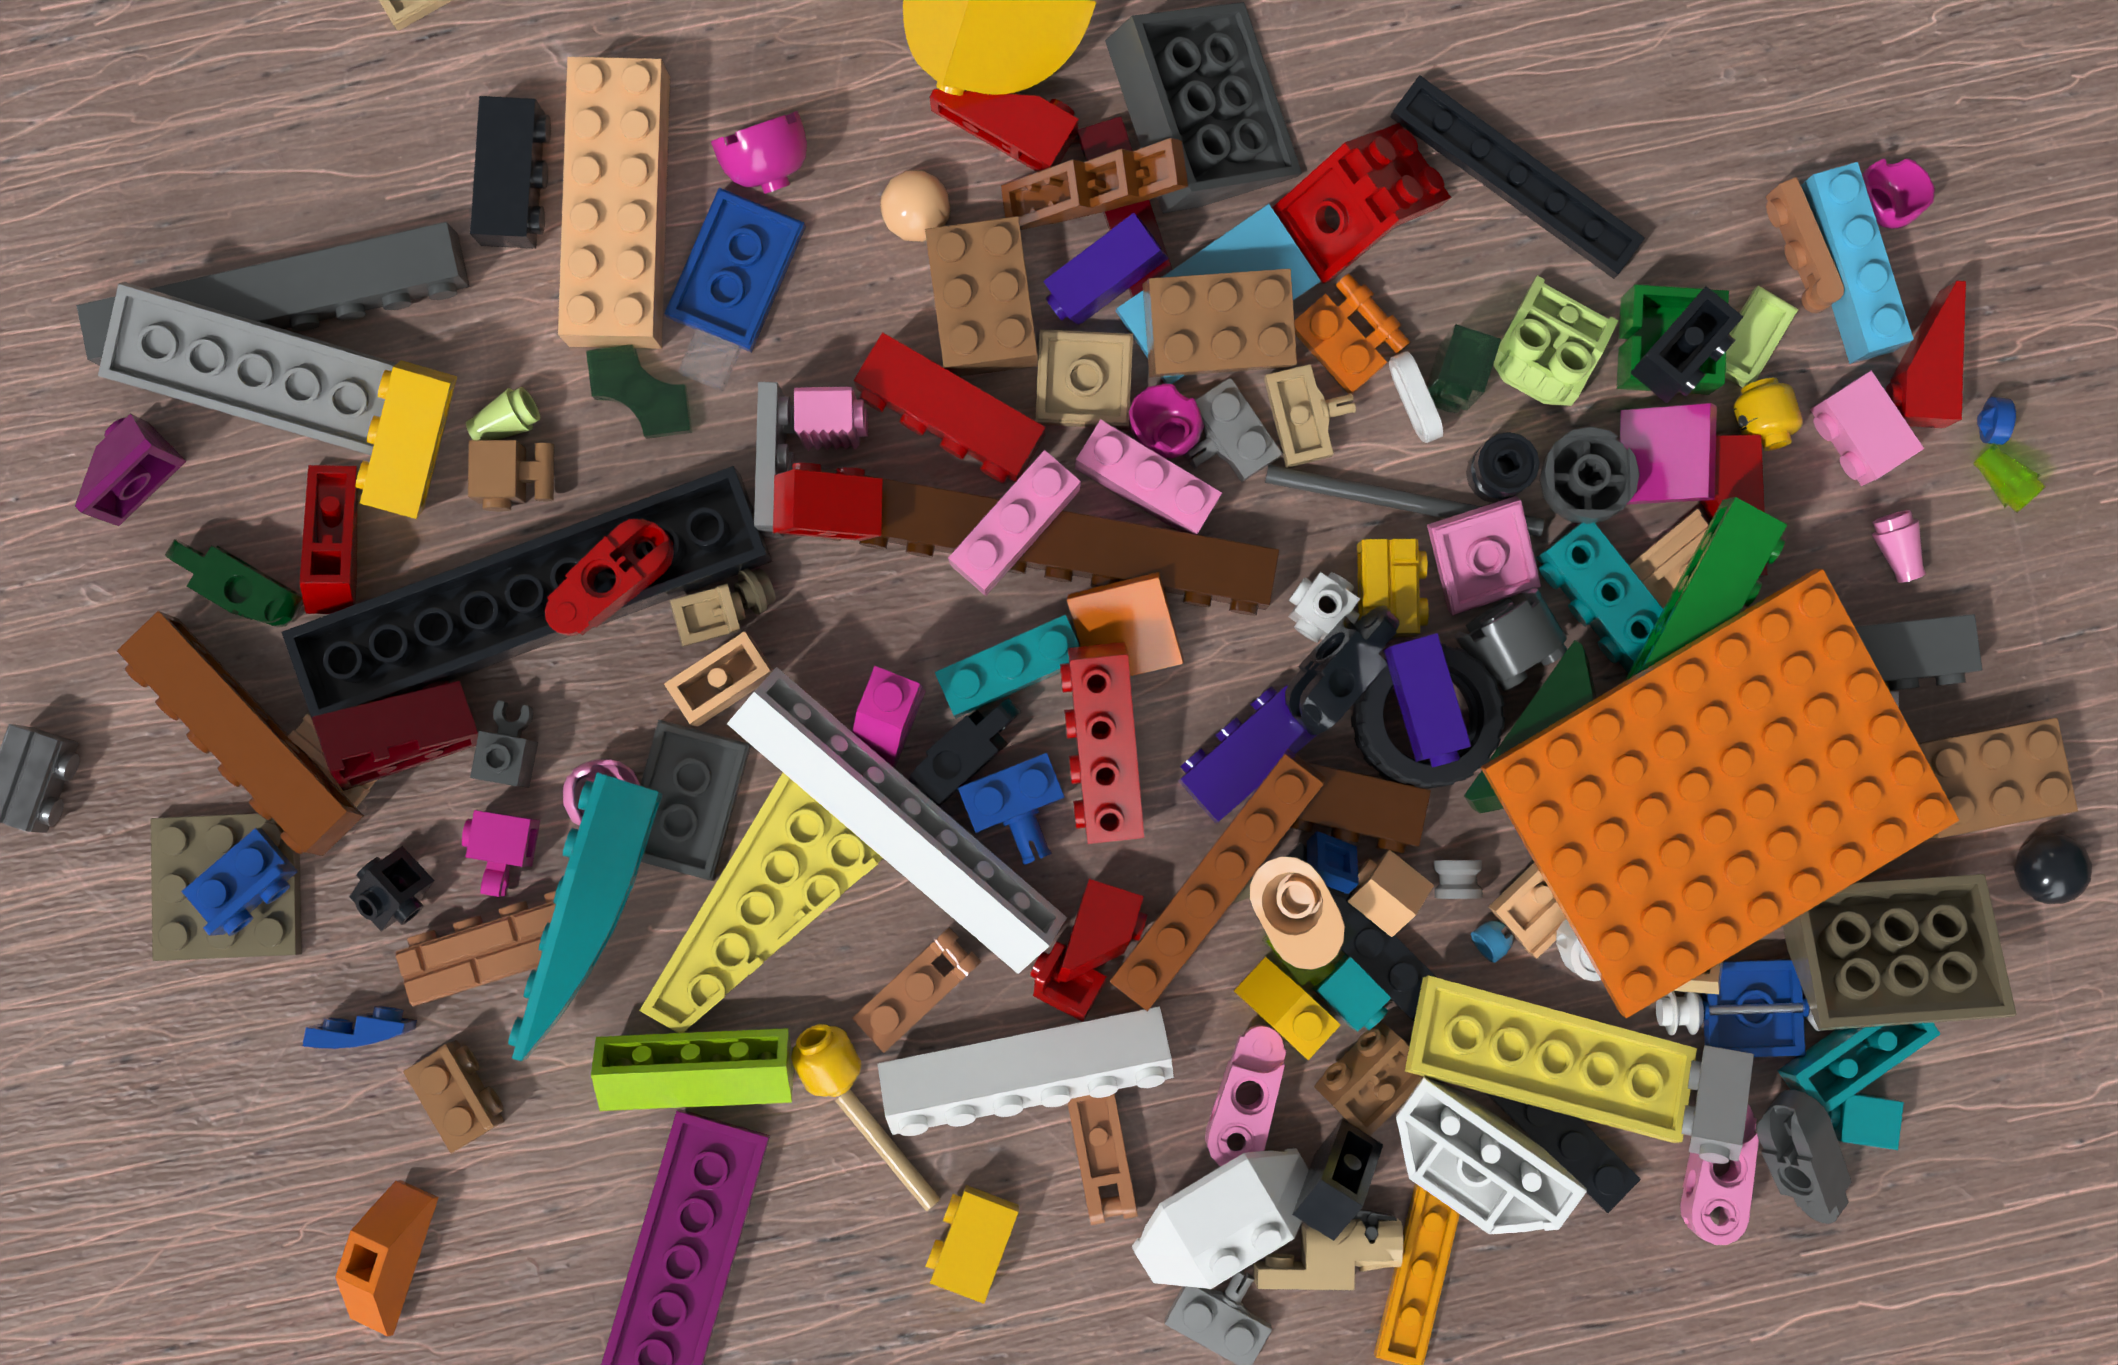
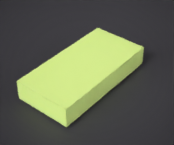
(1757, 335)

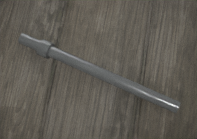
(1378, 495)

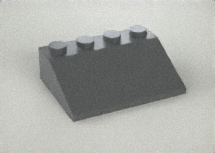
(1206, 84)

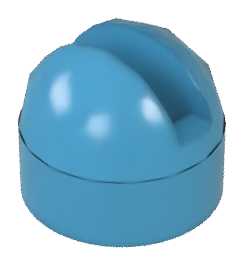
(1491, 941)

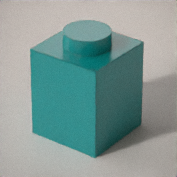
(1353, 995)
(1868, 1121)

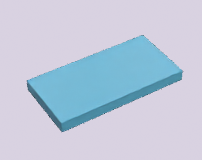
(1251, 246)

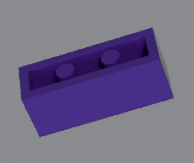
(1244, 756)

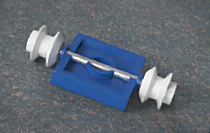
(1755, 1011)

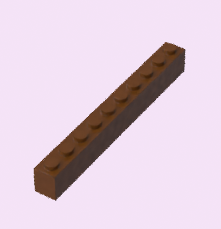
(1086, 547)

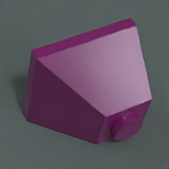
(126, 470)

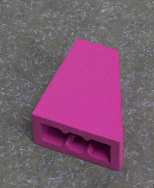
(887, 713)

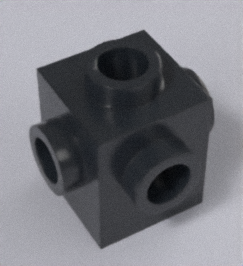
(391, 889)

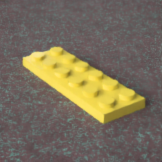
(1550, 1059)

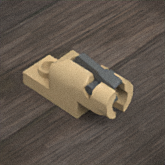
(1368, 1241)

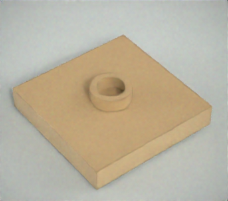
(1084, 378)

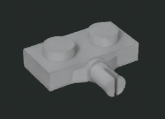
(1233, 433)
(1220, 1320)

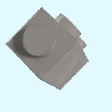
(1720, 1104)

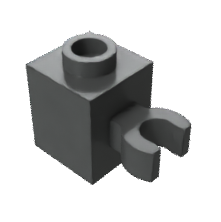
(505, 755)

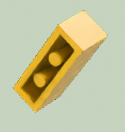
(405, 438)

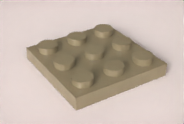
(180, 854)

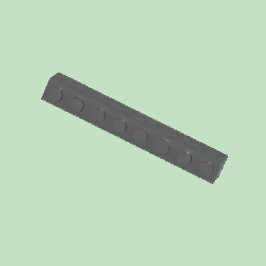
(317, 284)

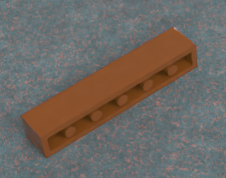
(239, 734)
(1218, 879)

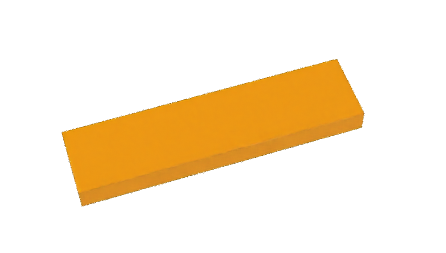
(1418, 1281)

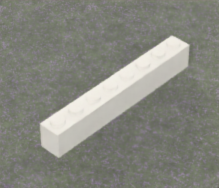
(897, 821)

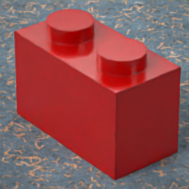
(827, 504)

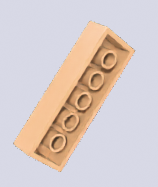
(614, 202)

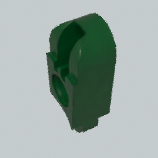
(236, 585)

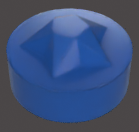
(1997, 420)

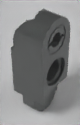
(1805, 1155)

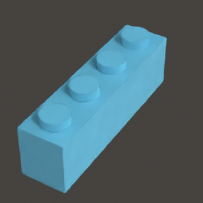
(1871, 308)

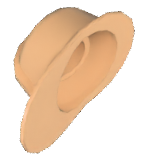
(1297, 912)

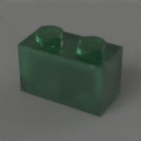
(1462, 368)

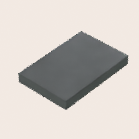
(699, 789)

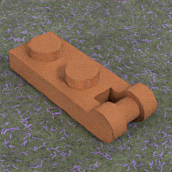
(1804, 246)
(914, 991)
(1102, 1156)

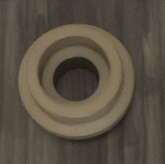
(755, 590)

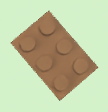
(982, 297)
(1219, 323)
(2003, 775)

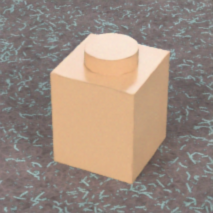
(1389, 892)

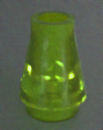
(2009, 478)

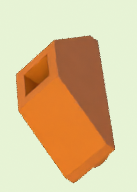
(384, 1255)

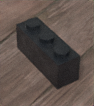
(509, 172)

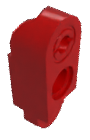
(576, 604)

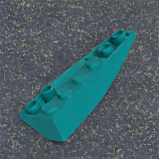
(588, 900)

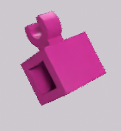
(501, 842)

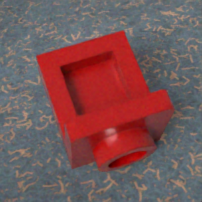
(1070, 997)

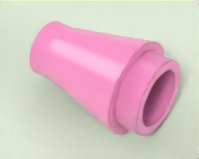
(1901, 544)

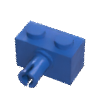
(1014, 799)

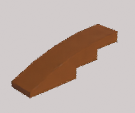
(1096, 185)

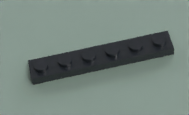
(1517, 177)

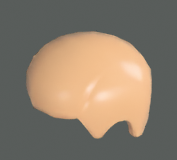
(914, 204)

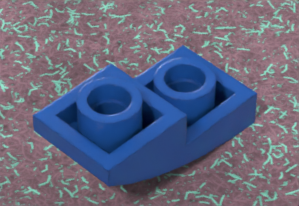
(369, 1029)

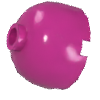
(764, 152)

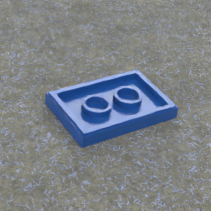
(735, 269)

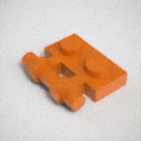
(1340, 344)

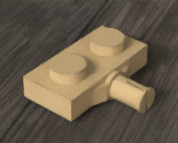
(1303, 414)

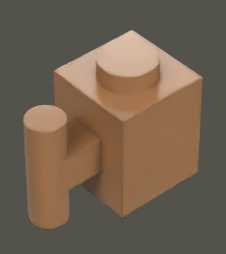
(501, 472)

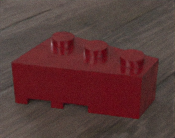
(395, 733)

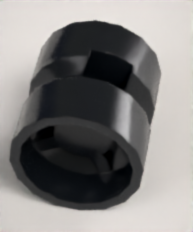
(1502, 467)

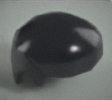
(2053, 868)

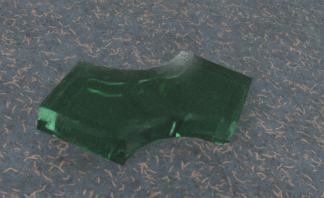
(620, 378)

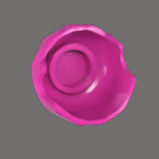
(1898, 192)
(1165, 420)

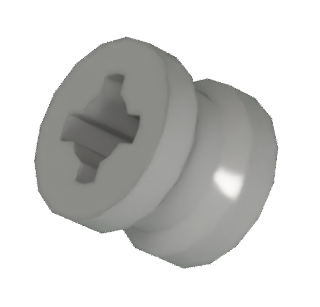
(1458, 879)

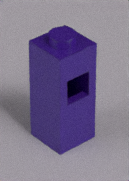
(1104, 270)
(1427, 700)

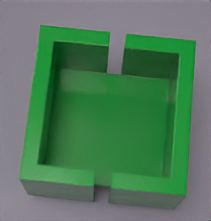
(1644, 318)

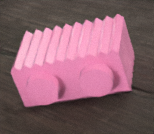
(829, 417)

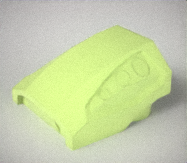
(1552, 345)

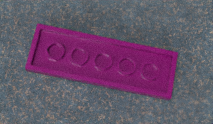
(686, 1243)

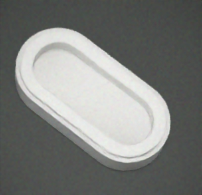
(1415, 397)

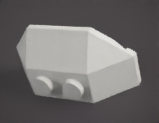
(1482, 1163)
(1224, 1220)

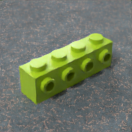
(693, 1069)

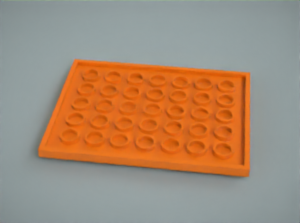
(1721, 792)

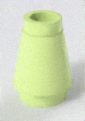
(505, 416)

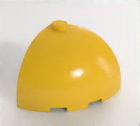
(993, 43)

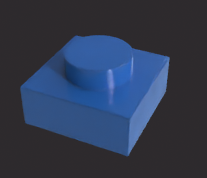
(1334, 861)

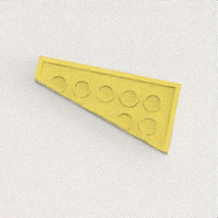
(774, 885)

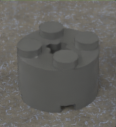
(1514, 638)

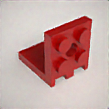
(1372, 186)

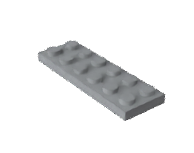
(242, 367)

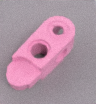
(1255, 1058)
(1730, 1191)

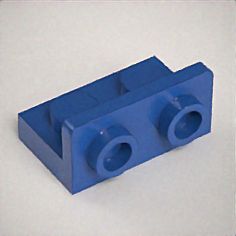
(239, 883)

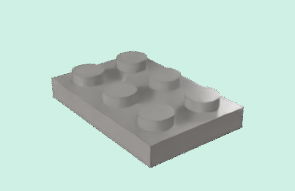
(773, 457)

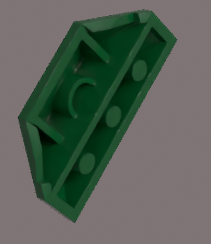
(1562, 693)

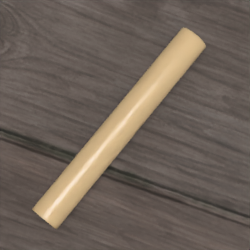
(888, 1150)

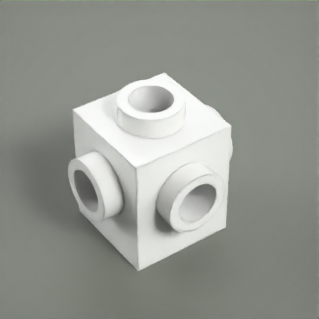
(1307, 614)

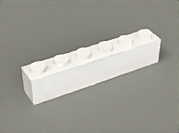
(1025, 1071)

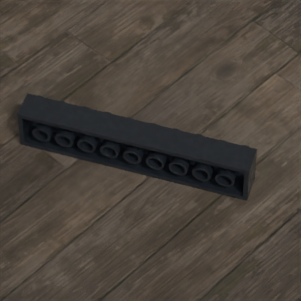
(500, 601)

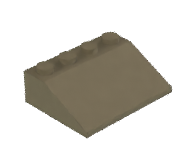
(1902, 954)

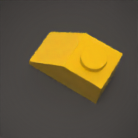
(1287, 1008)

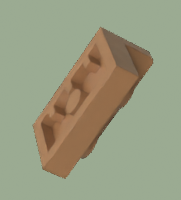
(1370, 1079)
(455, 1095)

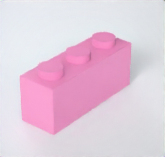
(1147, 479)
(1015, 523)

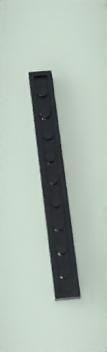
(1559, 1134)

